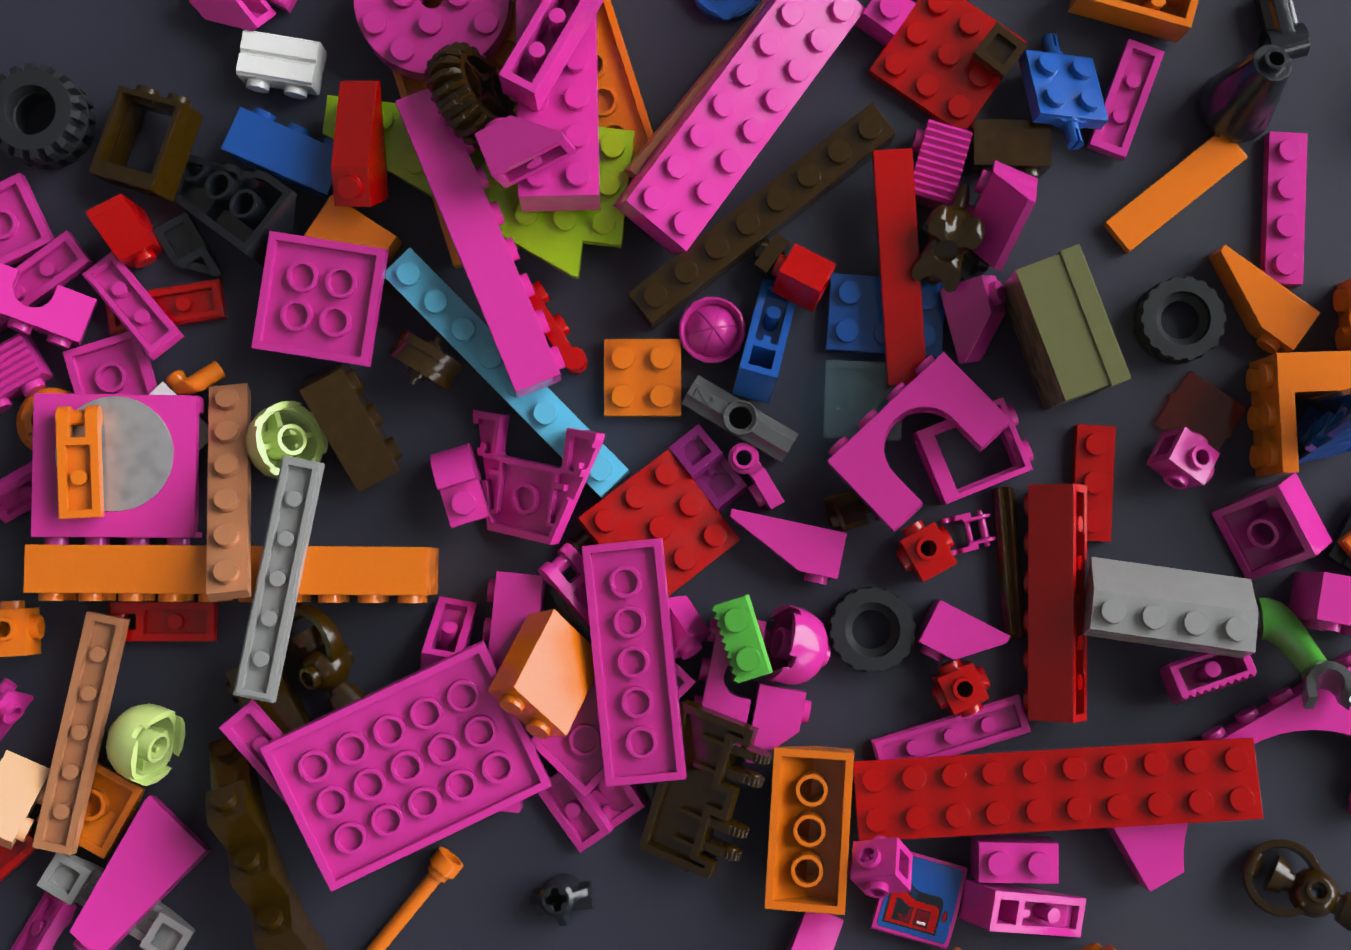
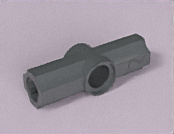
(717, 404)

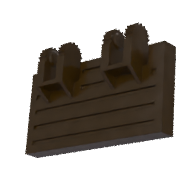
(690, 809)

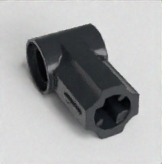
(1281, 27)

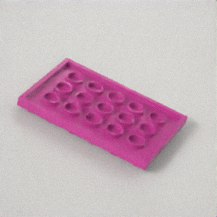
(404, 766)

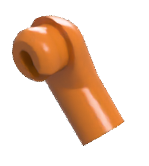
(196, 382)

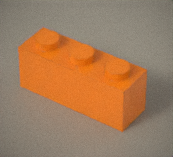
(1153, 17)

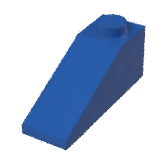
(764, 345)

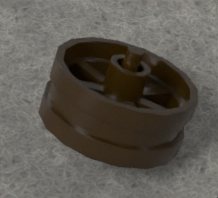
(425, 360)

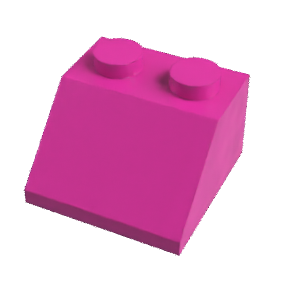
(1004, 207)
(1272, 527)

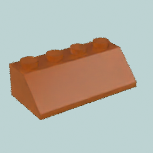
(809, 829)

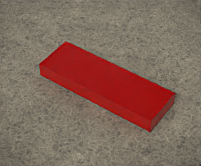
(183, 304)

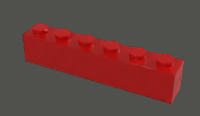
(1056, 602)

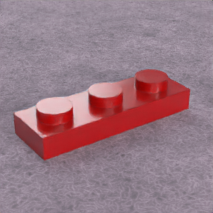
(1094, 467)

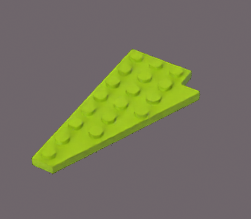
(548, 235)

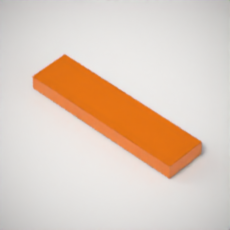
(1174, 191)

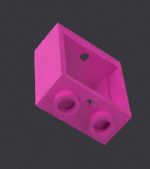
(937, 469)

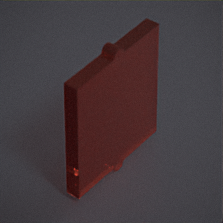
(1201, 410)

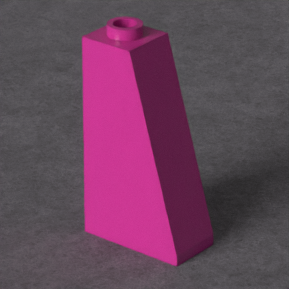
(142, 871)

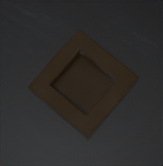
(999, 51)
(768, 254)

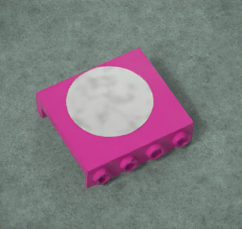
(147, 469)

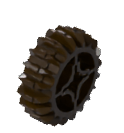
(466, 90)

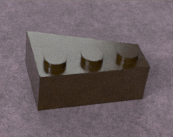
(351, 424)

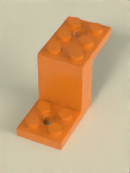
(1290, 376)

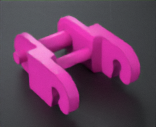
(965, 519)

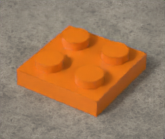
(642, 378)

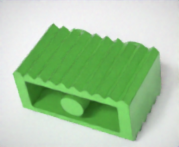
(742, 639)

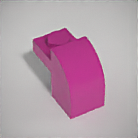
(459, 484)

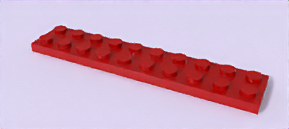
(1058, 789)

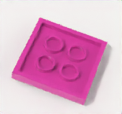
(320, 298)

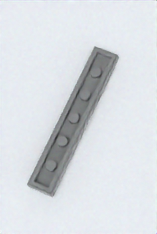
(279, 579)

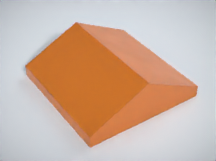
(109, 810)

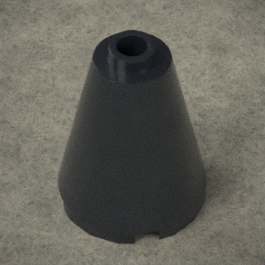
(1245, 94)

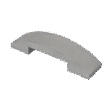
(74, 880)

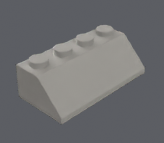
(1170, 608)

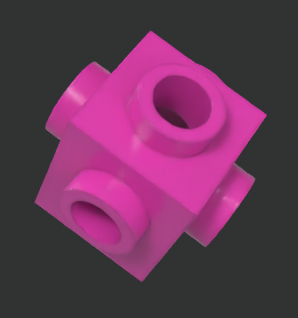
(1183, 459)
(881, 866)

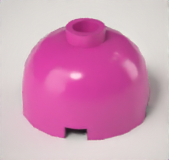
(796, 645)

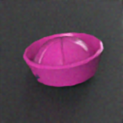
(712, 329)

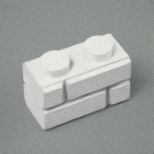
(281, 63)

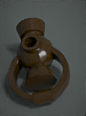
(319, 663)
(1297, 885)

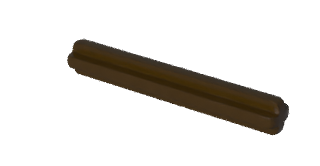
(1008, 562)

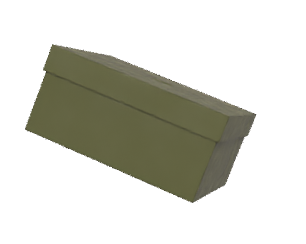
(1063, 329)

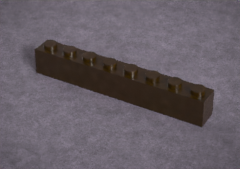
(761, 216)

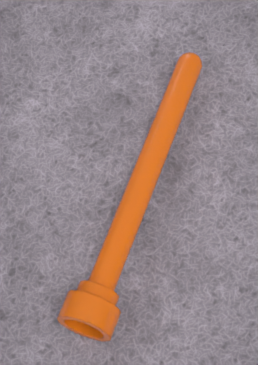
(443, 867)

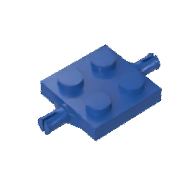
(1063, 90)

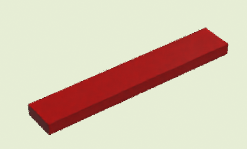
(896, 257)

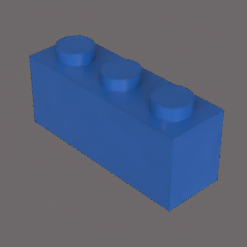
(281, 151)

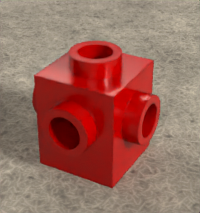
(938, 556)
(946, 685)

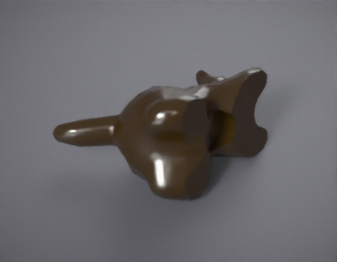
(950, 235)

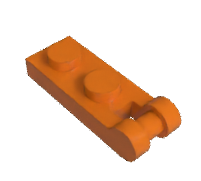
(79, 463)

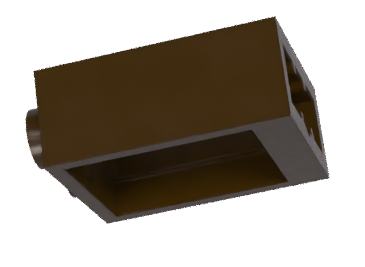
(121, 132)

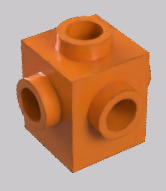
(20, 629)

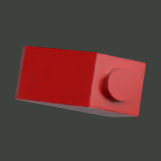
(126, 231)

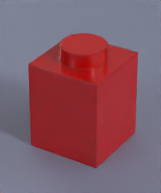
(802, 277)

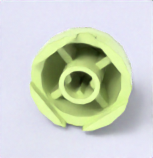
(285, 431)
(143, 742)

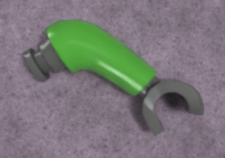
(1290, 637)

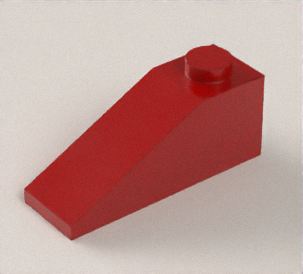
(359, 146)

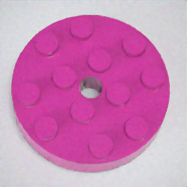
(409, 34)

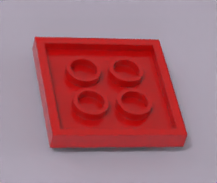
(933, 63)
(664, 505)

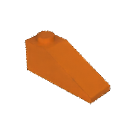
(1264, 305)

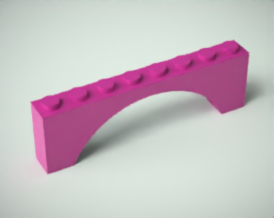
(1157, 851)

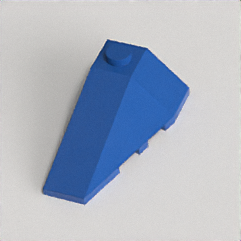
(1325, 427)

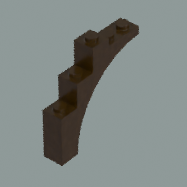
(255, 864)

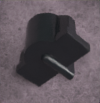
(562, 896)

